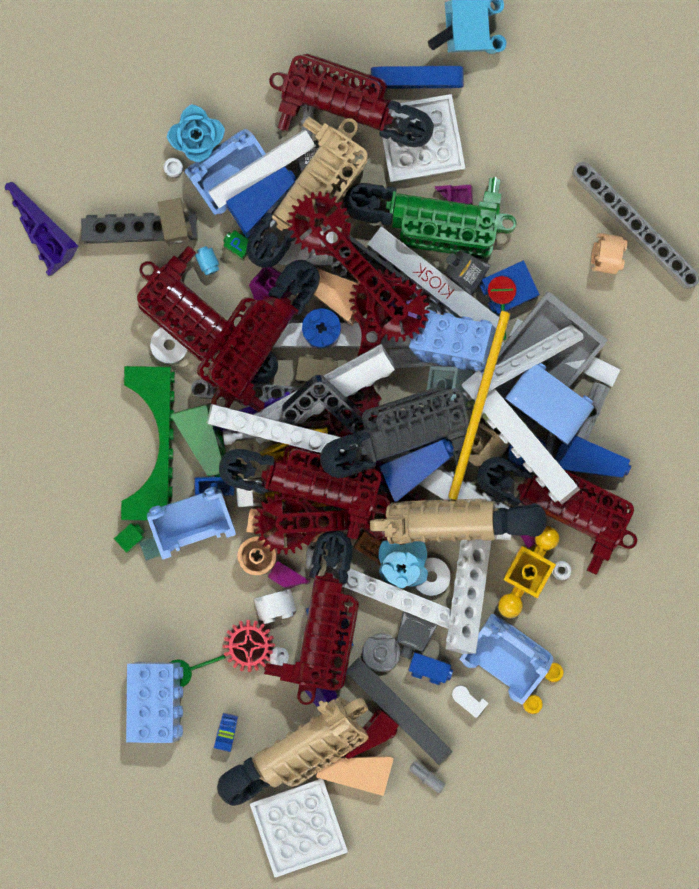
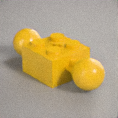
(511, 604)

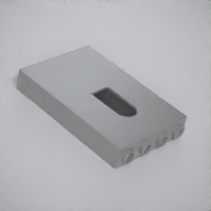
(543, 321)

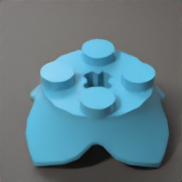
(194, 120)
(409, 554)

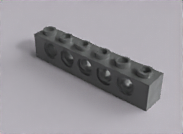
(91, 222)

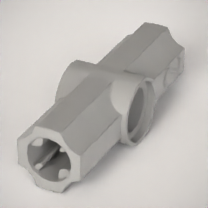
(597, 395)

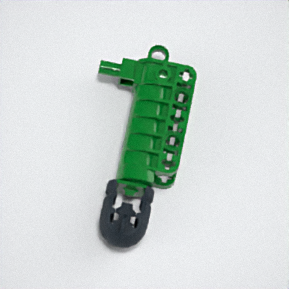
(433, 218)

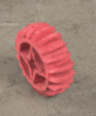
(232, 646)

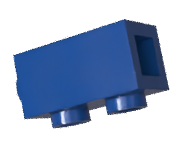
(431, 668)

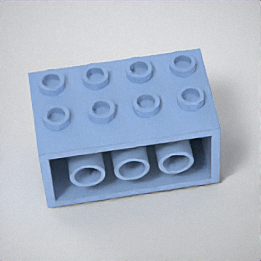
(453, 341)
(154, 702)

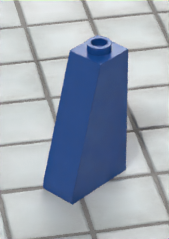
(261, 198)
(592, 459)
(411, 469)

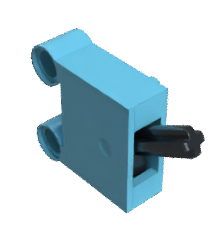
(469, 27)

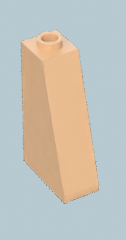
(335, 295)
(360, 772)

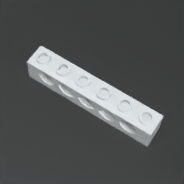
(468, 596)
(398, 598)

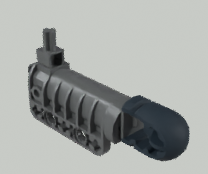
(400, 432)

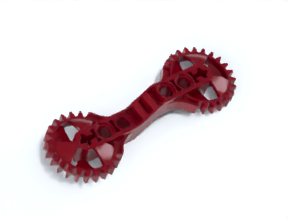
(358, 267)
(365, 346)
(336, 521)

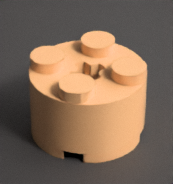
(608, 253)
(248, 562)

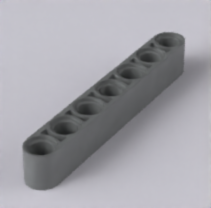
(398, 711)

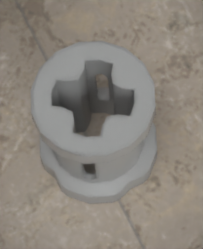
(336, 265)

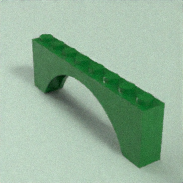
(155, 388)

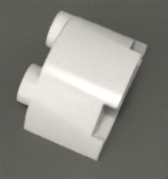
(275, 605)

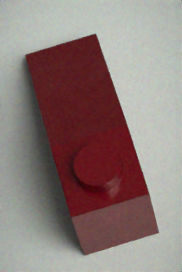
(379, 730)

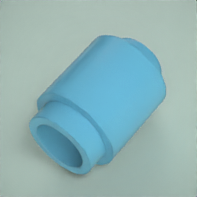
(207, 260)

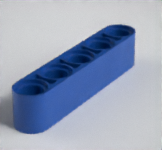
(420, 77)

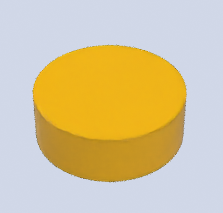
(555, 672)
(533, 704)

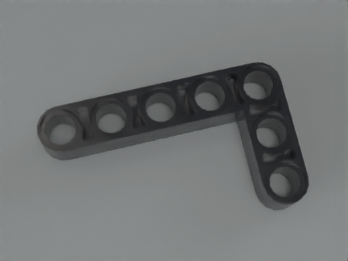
(322, 396)

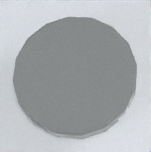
(381, 652)

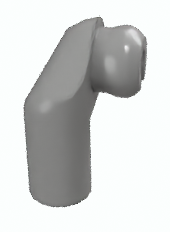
(309, 555)

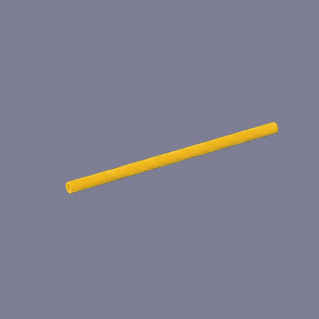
(479, 405)

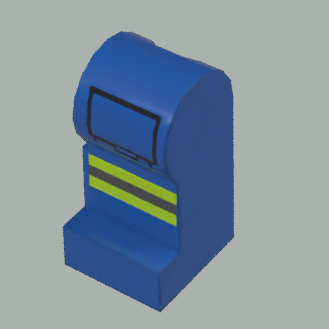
(226, 732)

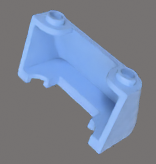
(223, 163)
(550, 403)
(190, 521)
(509, 657)

